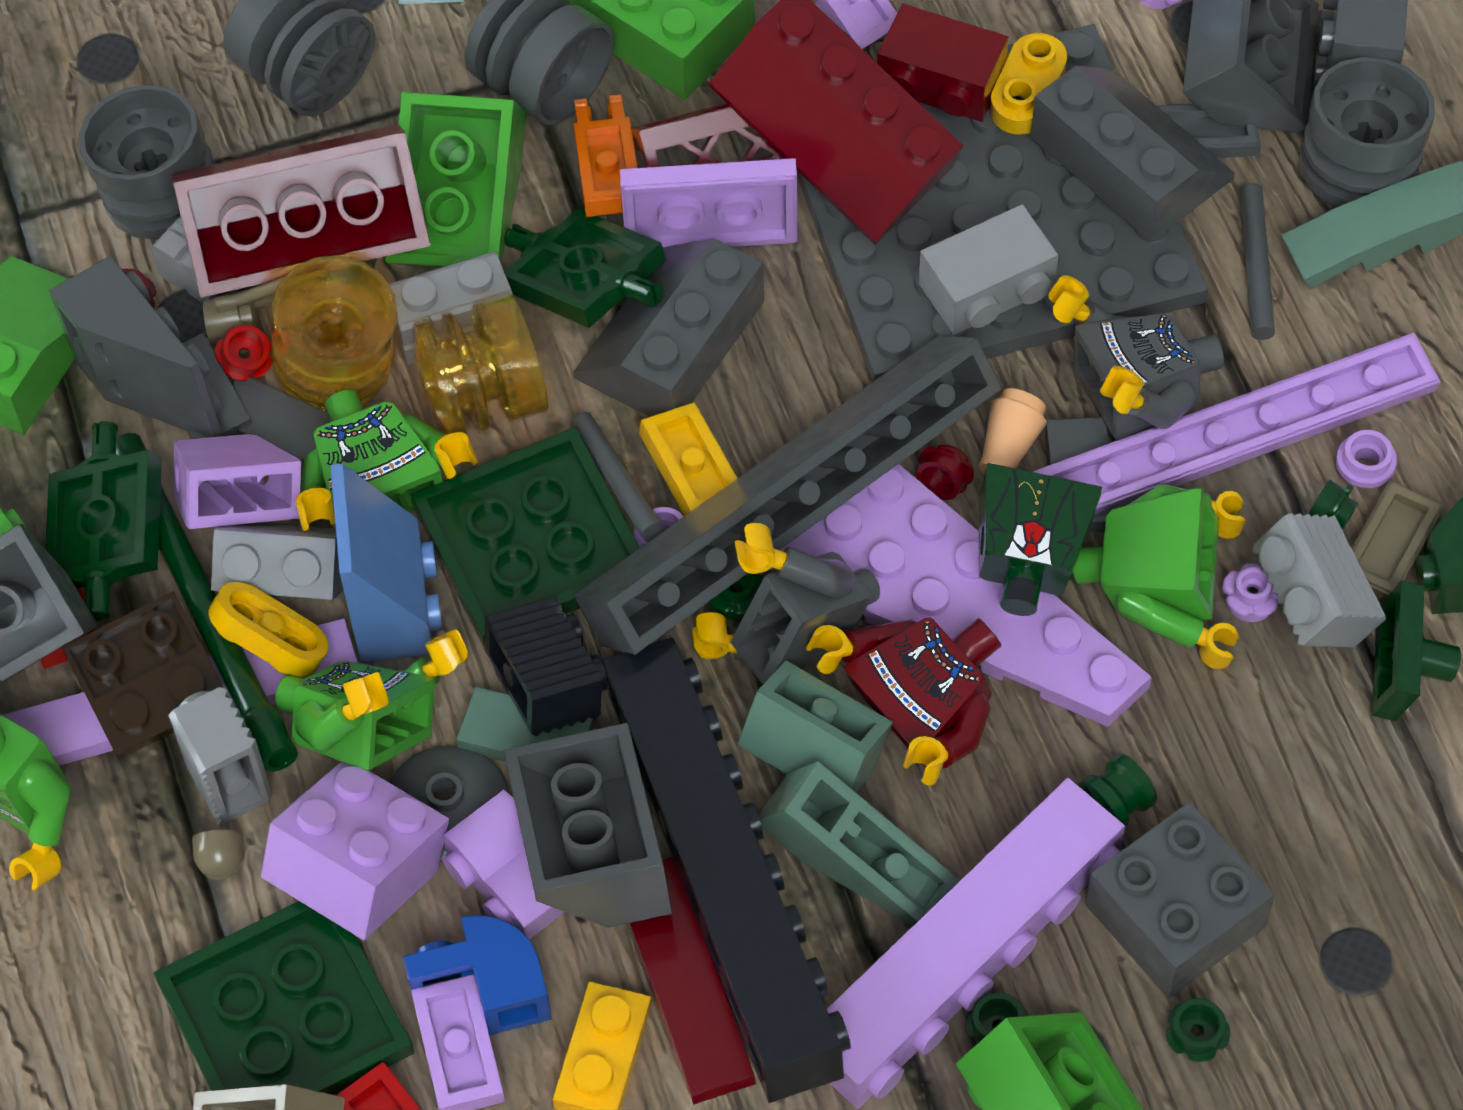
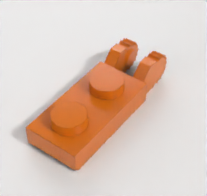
(602, 151)

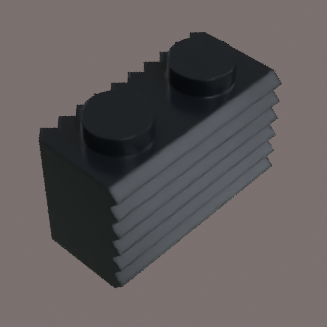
(545, 665)

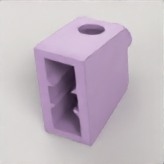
(222, 481)

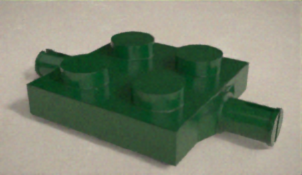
(583, 267)
(105, 517)

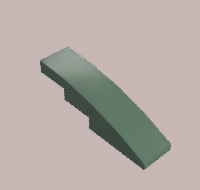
(1381, 225)

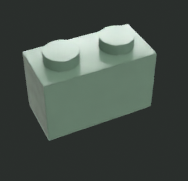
(808, 721)

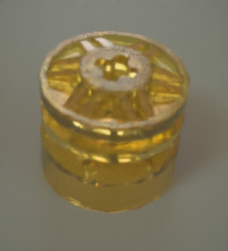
(333, 306)
(480, 366)

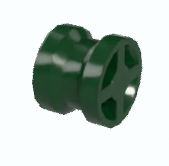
(1121, 788)

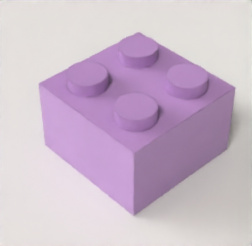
(354, 848)

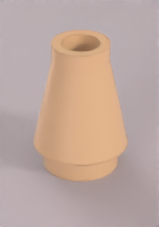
(1012, 428)

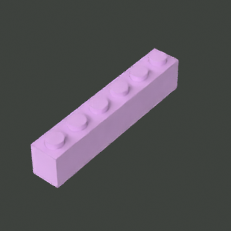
(970, 937)

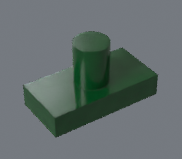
(1406, 656)

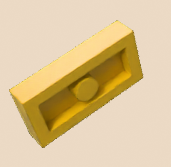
(686, 455)
(602, 1049)

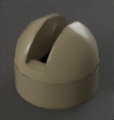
(218, 852)

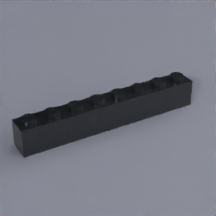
(725, 874)

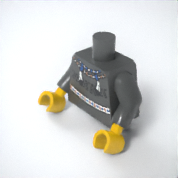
(1134, 367)
(786, 606)

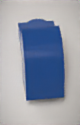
(503, 968)

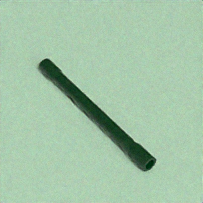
(259, 715)

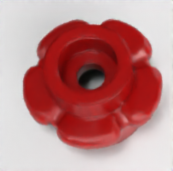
(249, 339)

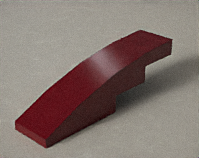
(691, 998)

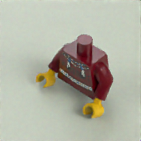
(918, 683)

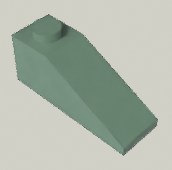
(854, 843)

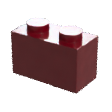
(943, 61)

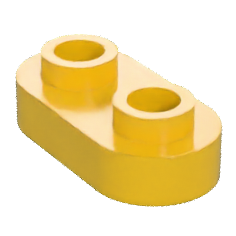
(1026, 77)
(268, 629)

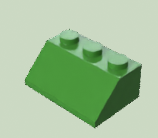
(1044, 1066)

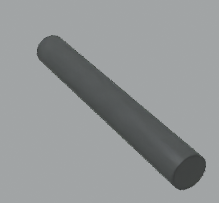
(1257, 261)
(618, 477)

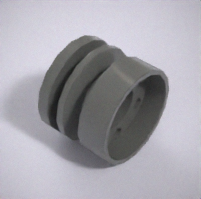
(301, 49)
(540, 54)
(1365, 129)
(133, 149)

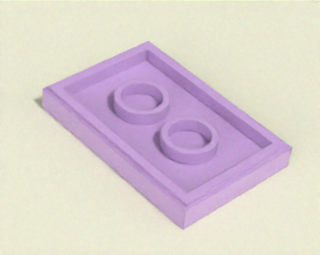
(722, 201)

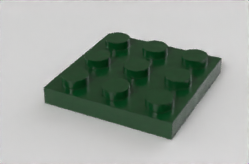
(525, 527)
(284, 1006)

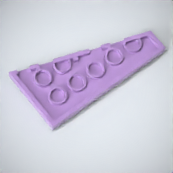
(931, 569)

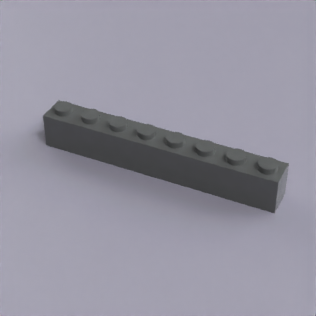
(788, 492)

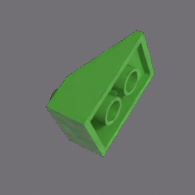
(465, 173)
(31, 342)

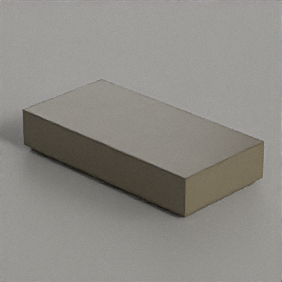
(1395, 537)

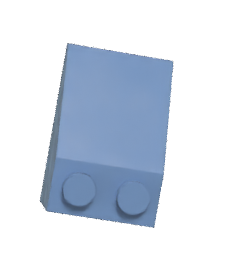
(383, 571)

